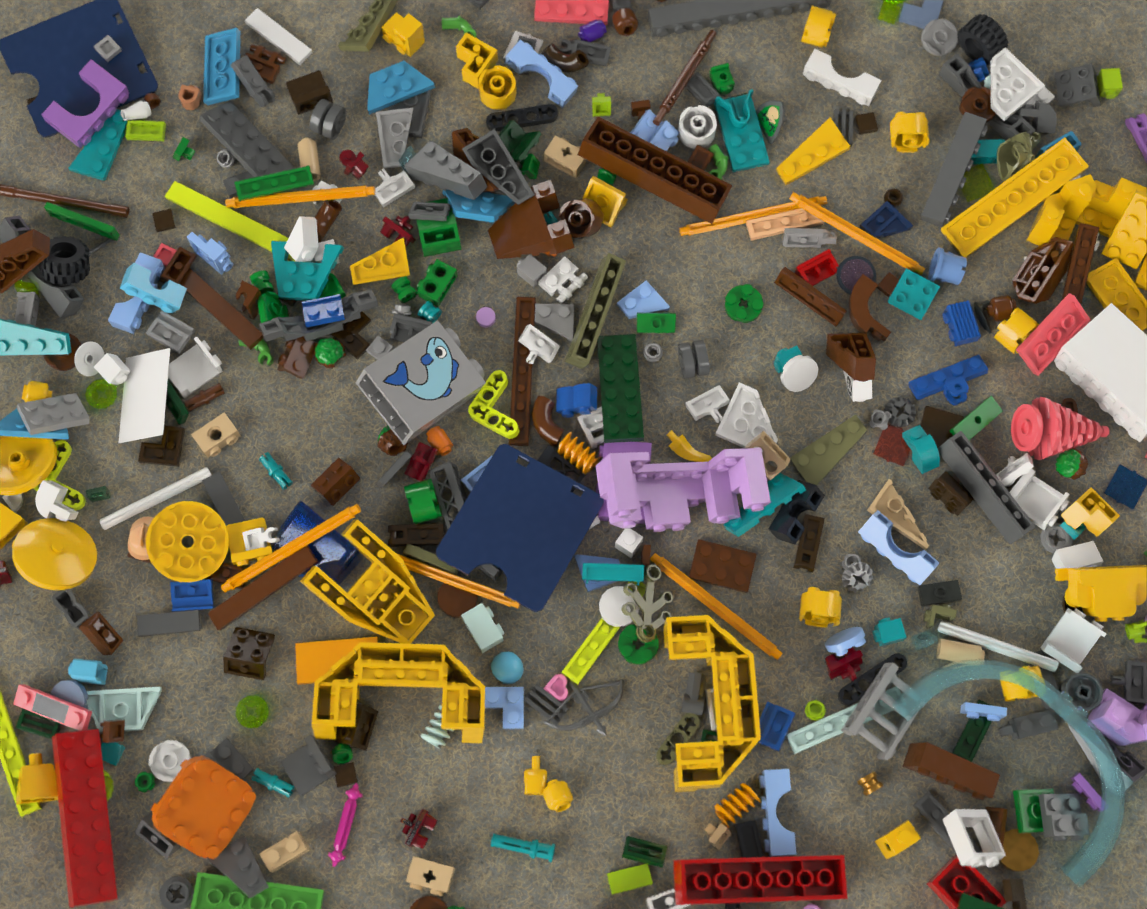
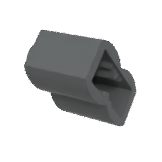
(72, 607)

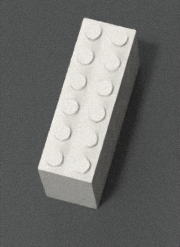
(1111, 368)

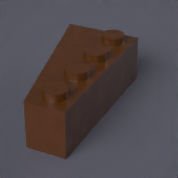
(21, 256)
(951, 770)

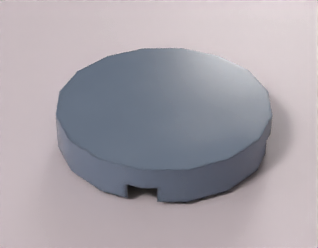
(72, 692)

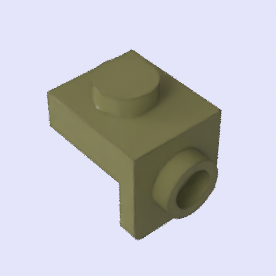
(941, 612)

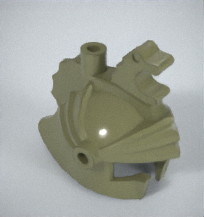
(1016, 153)

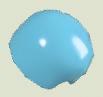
(507, 667)

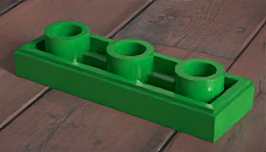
(978, 418)

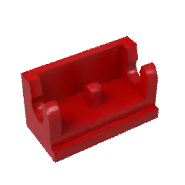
(817, 268)

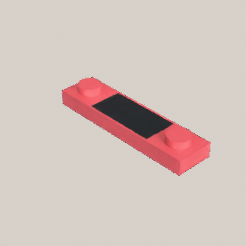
(52, 707)

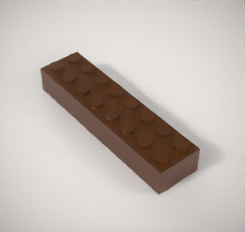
(654, 170)

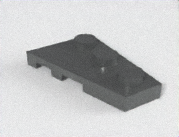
(241, 867)

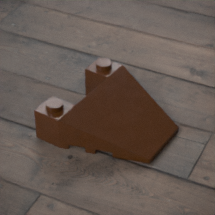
(524, 228)

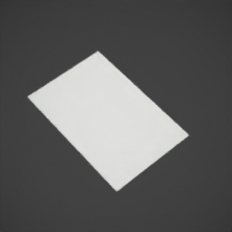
(144, 396)

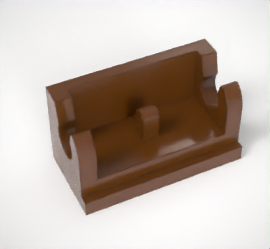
(251, 297)

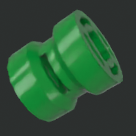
(261, 281)
(404, 290)

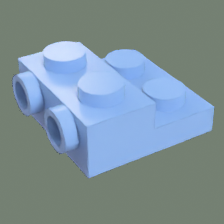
(660, 135)
(211, 252)

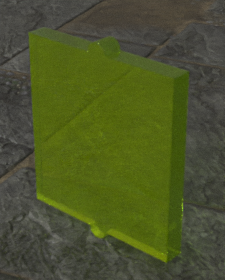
(977, 183)

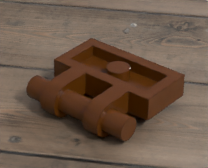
(267, 69)

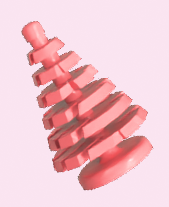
(1052, 429)

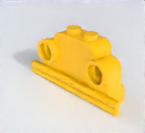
(1105, 590)

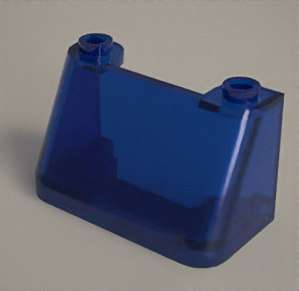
(333, 551)

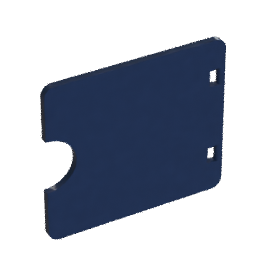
(62, 47)
(521, 524)

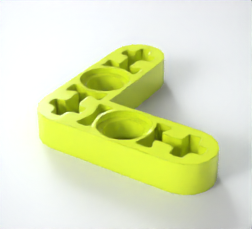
(487, 406)
(53, 475)

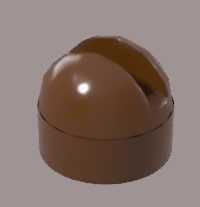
(152, 99)

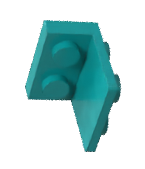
(913, 294)

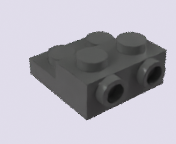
(230, 758)
(1063, 817)

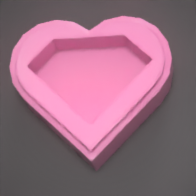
(557, 687)

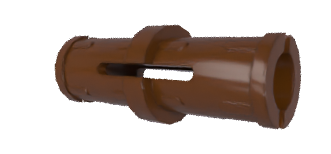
(204, 397)

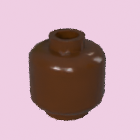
(625, 21)
(1001, 307)

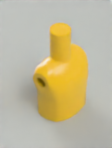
(535, 778)

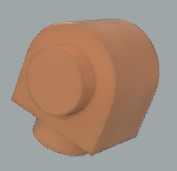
(190, 97)

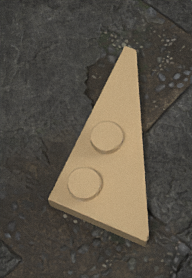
(893, 508)

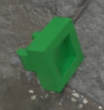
(183, 150)
(530, 166)

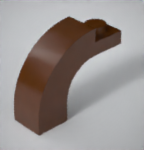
(859, 310)

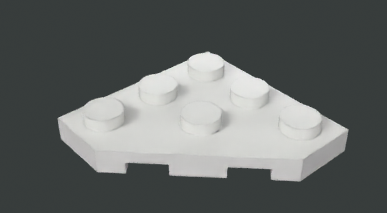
(1011, 84)
(745, 418)

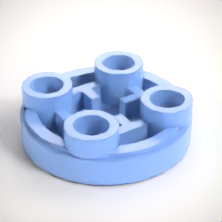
(845, 639)

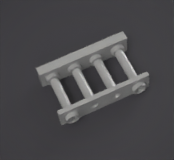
(866, 709)

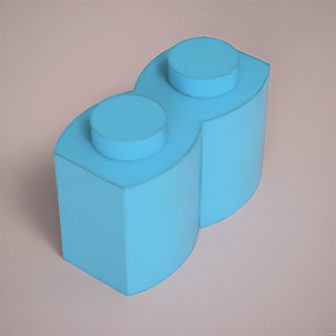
(88, 671)

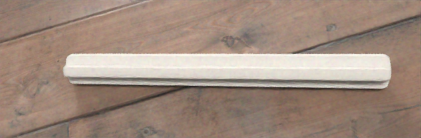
(154, 499)
(998, 646)

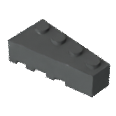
(442, 169)

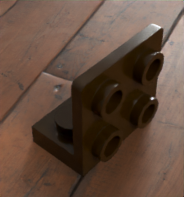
(308, 91)
(950, 493)
(248, 653)
(360, 734)

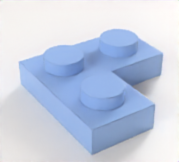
(511, 701)

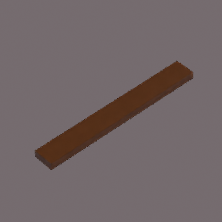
(522, 372)

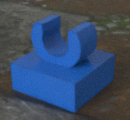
(979, 69)

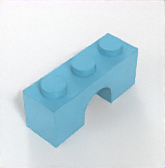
(137, 284)

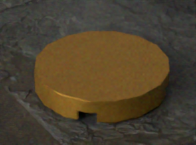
(1020, 851)

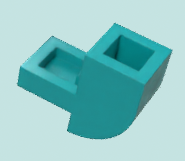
(923, 447)

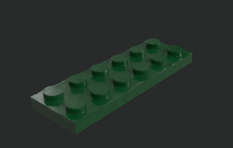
(620, 388)

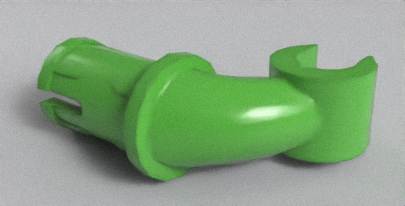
(458, 23)
(721, 161)
(264, 352)

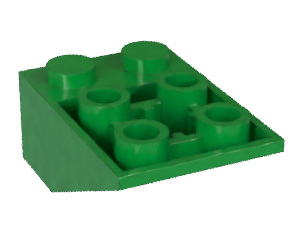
(439, 236)

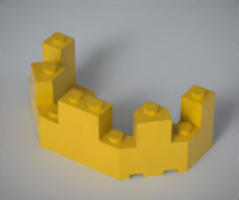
(1087, 203)
(399, 666)
(735, 700)

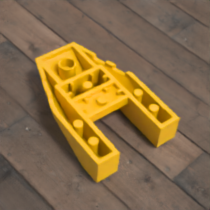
(384, 595)

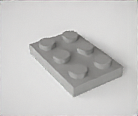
(53, 413)

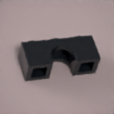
(785, 524)

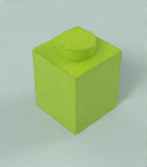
(1109, 82)

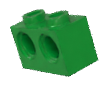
(441, 284)

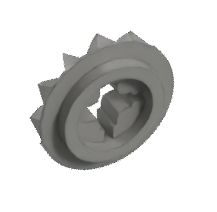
(1049, 544)
(857, 569)

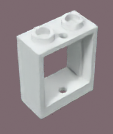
(985, 832)

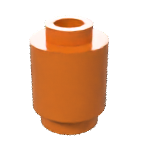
(439, 439)

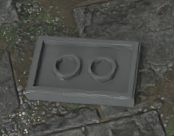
(420, 106)

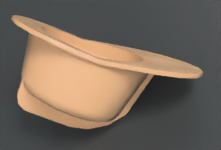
(137, 538)

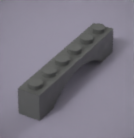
(961, 78)
(63, 298)

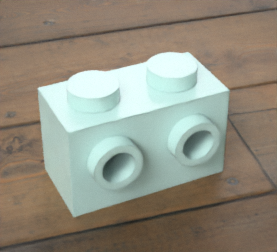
(482, 627)

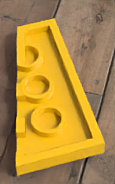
(815, 151)

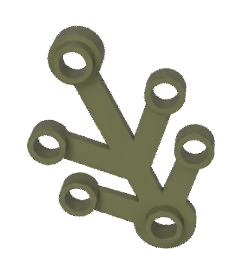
(646, 605)

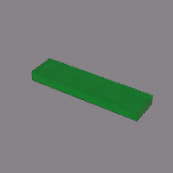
(274, 183)
(82, 221)

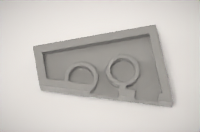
(393, 134)

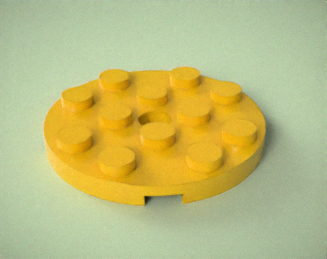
(166, 536)

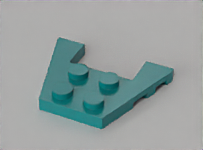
(302, 279)

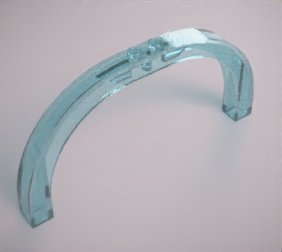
(1109, 822)

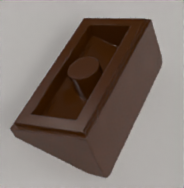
(178, 266)
(101, 634)

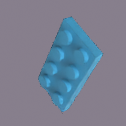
(219, 77)

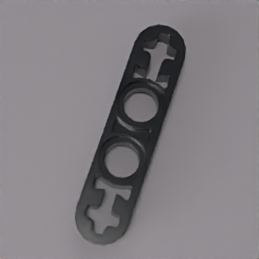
(521, 115)
(869, 676)

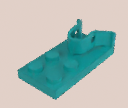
(741, 132)

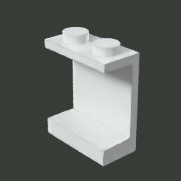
(194, 368)
(1072, 639)

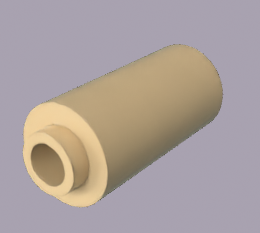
(309, 156)
(958, 651)

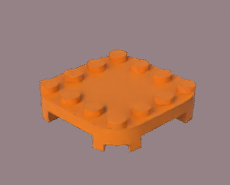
(203, 807)

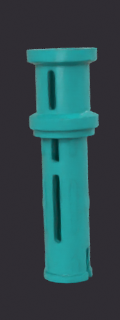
(534, 849)

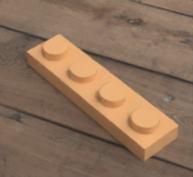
(776, 223)

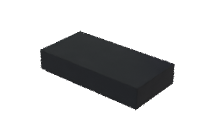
(748, 839)

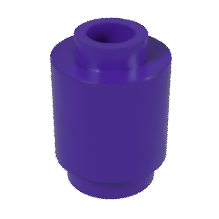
(592, 31)

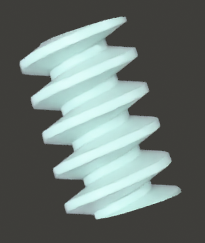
(435, 733)

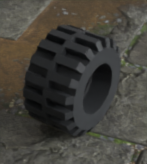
(982, 38)
(66, 261)

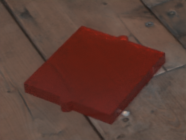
(892, 446)

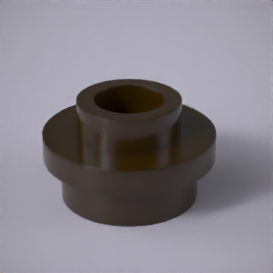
(895, 193)

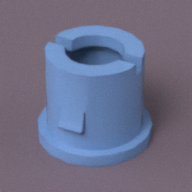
(947, 267)

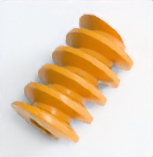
(577, 454)
(736, 804)

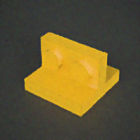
(607, 197)

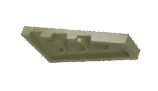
(369, 28)
(822, 455)

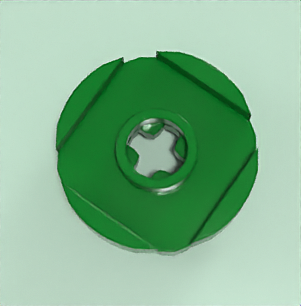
(746, 293)
(628, 650)

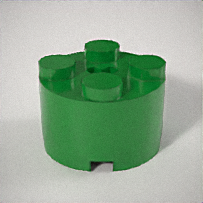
(422, 501)

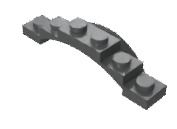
(295, 326)

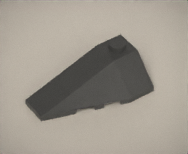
(496, 164)
(1131, 768)

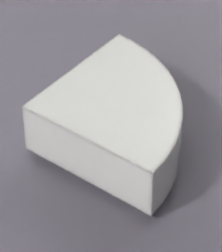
(14, 501)

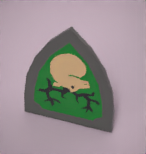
(771, 119)

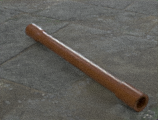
(112, 209)

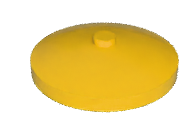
(25, 463)
(54, 554)

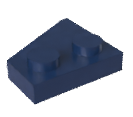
(885, 222)

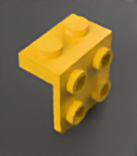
(237, 546)

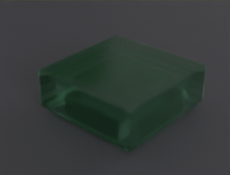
(98, 494)

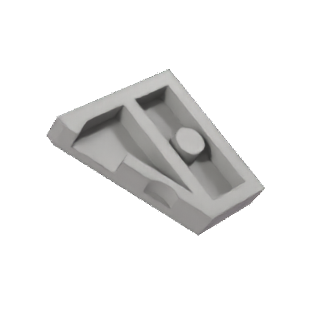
(556, 318)

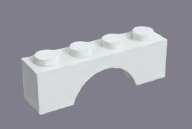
(859, 88)

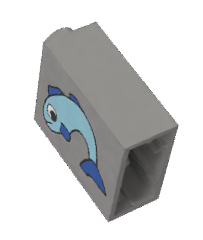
(421, 381)

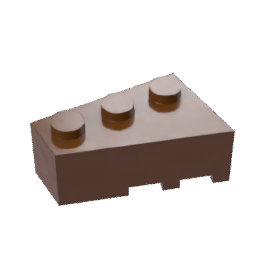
(852, 354)

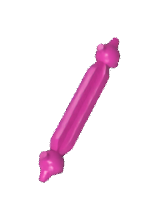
(345, 825)

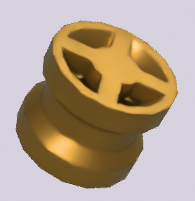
(870, 783)

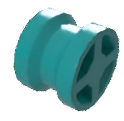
(429, 312)

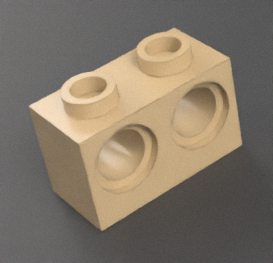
(770, 452)

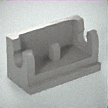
(27, 308)

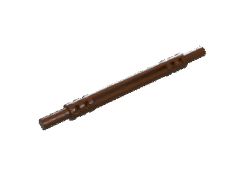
(684, 77)

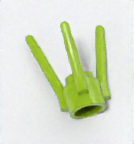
(1136, 631)

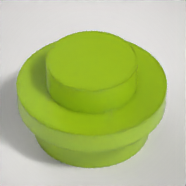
(815, 710)

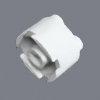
(697, 126)

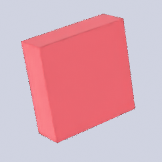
(165, 254)

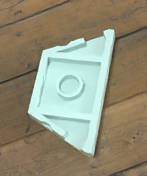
(129, 704)

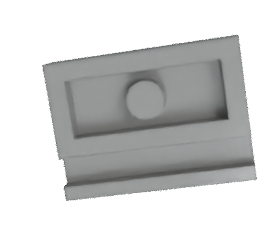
(170, 332)

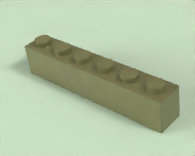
(595, 311)

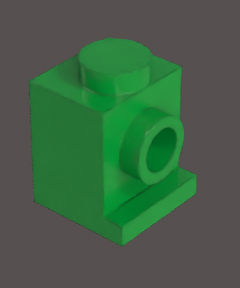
(717, 75)

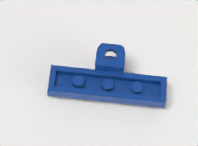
(950, 379)

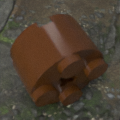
(582, 217)

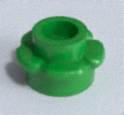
(140, 779)

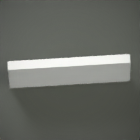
(278, 36)

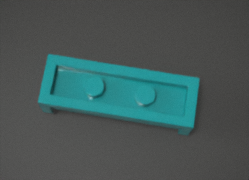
(613, 572)

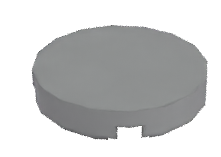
(939, 37)

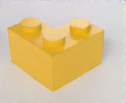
(404, 33)
(477, 58)
(1091, 511)

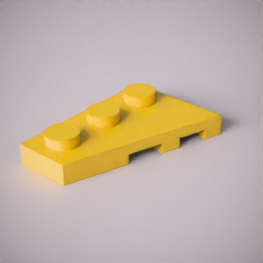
(382, 265)

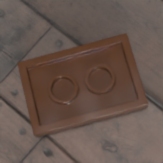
(722, 566)

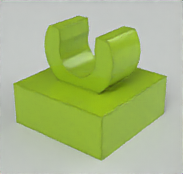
(601, 105)

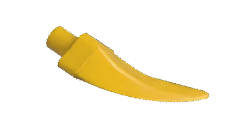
(685, 450)

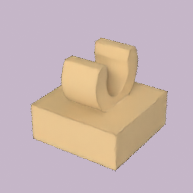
(718, 835)

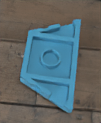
(395, 85)
(485, 207)
(13, 426)

